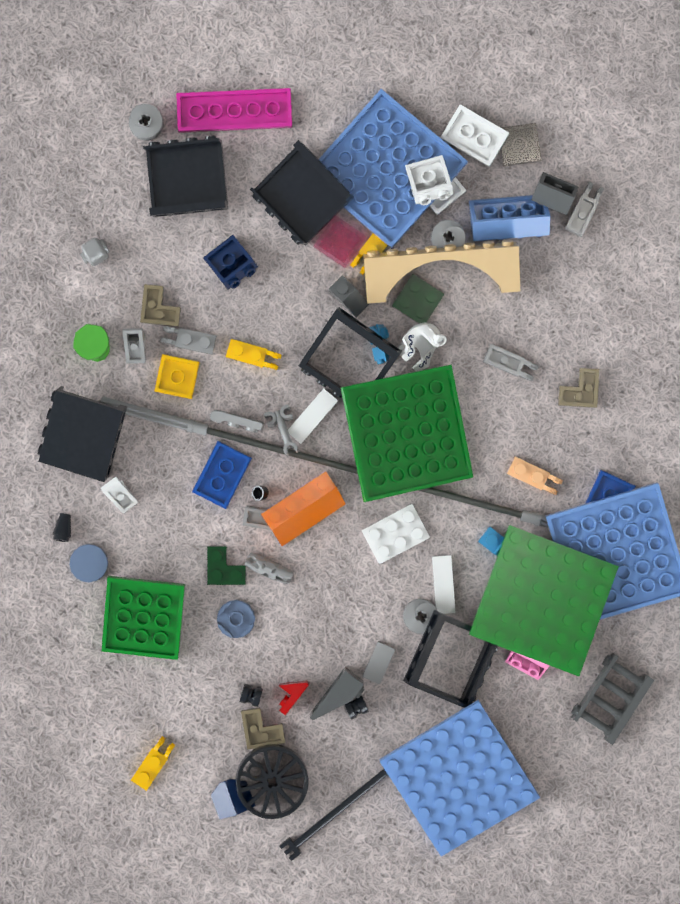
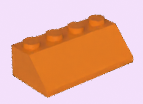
(303, 508)

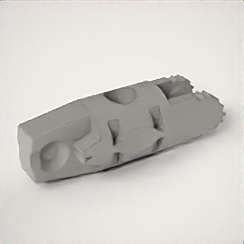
(269, 568)

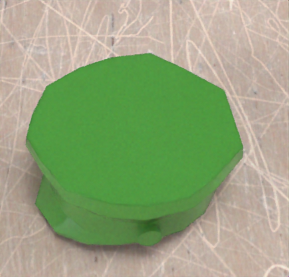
(92, 343)

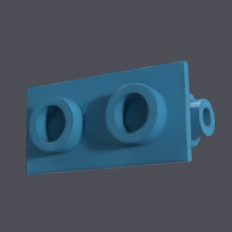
(378, 354)

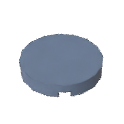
(88, 563)
(241, 616)

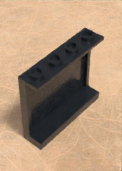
(186, 176)
(302, 194)
(81, 435)

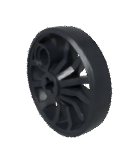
(264, 783)

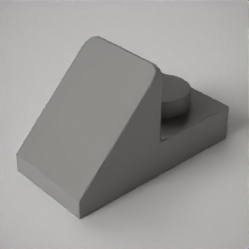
(134, 345)

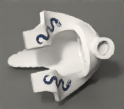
(426, 339)

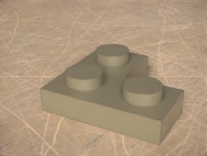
(154, 312)
(585, 394)
(257, 734)

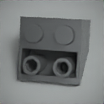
(554, 193)

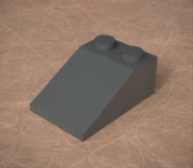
(341, 692)

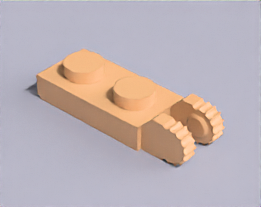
(532, 475)

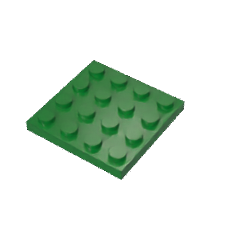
(143, 617)

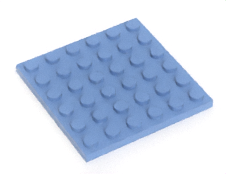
(372, 162)
(632, 534)
(459, 778)

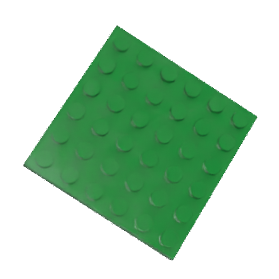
(407, 432)
(543, 600)

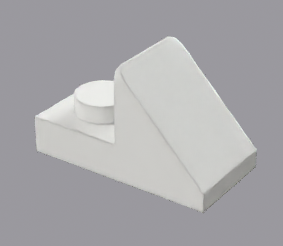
(119, 494)

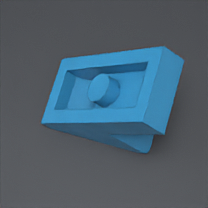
(491, 540)

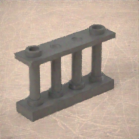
(621, 715)

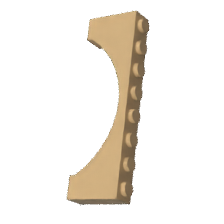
(387, 268)

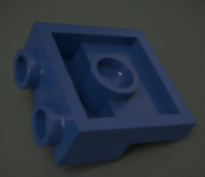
(231, 262)

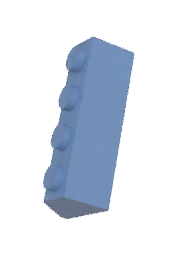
(508, 218)

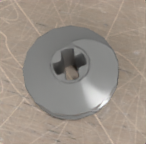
(154, 118)
(444, 227)
(410, 613)

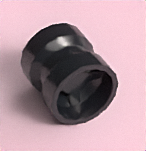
(247, 692)
(356, 707)

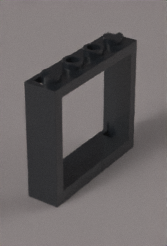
(363, 331)
(424, 650)

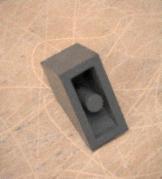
(348, 296)

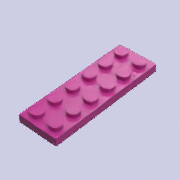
(234, 110)

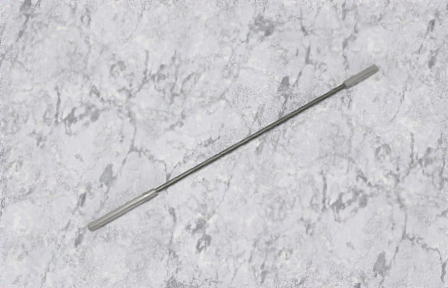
(204, 429)

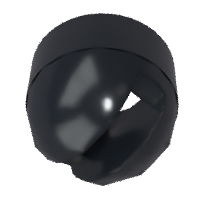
(260, 493)

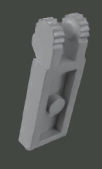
(583, 211)
(191, 340)
(508, 362)
(236, 420)

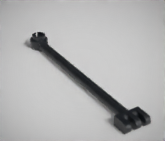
(293, 845)

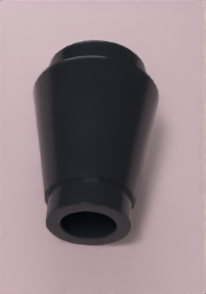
(62, 530)

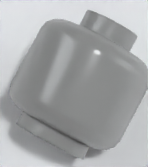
(94, 251)

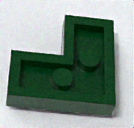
(219, 572)

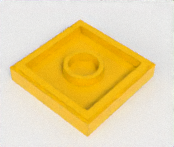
(177, 376)

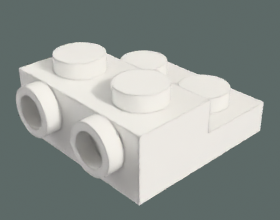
(429, 180)

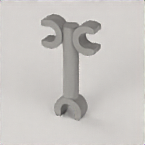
(278, 418)

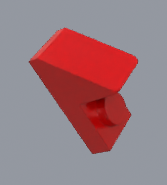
(295, 690)

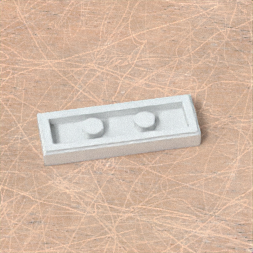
(312, 416)
(443, 584)

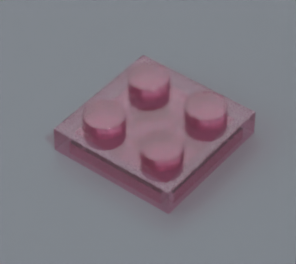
(339, 241)

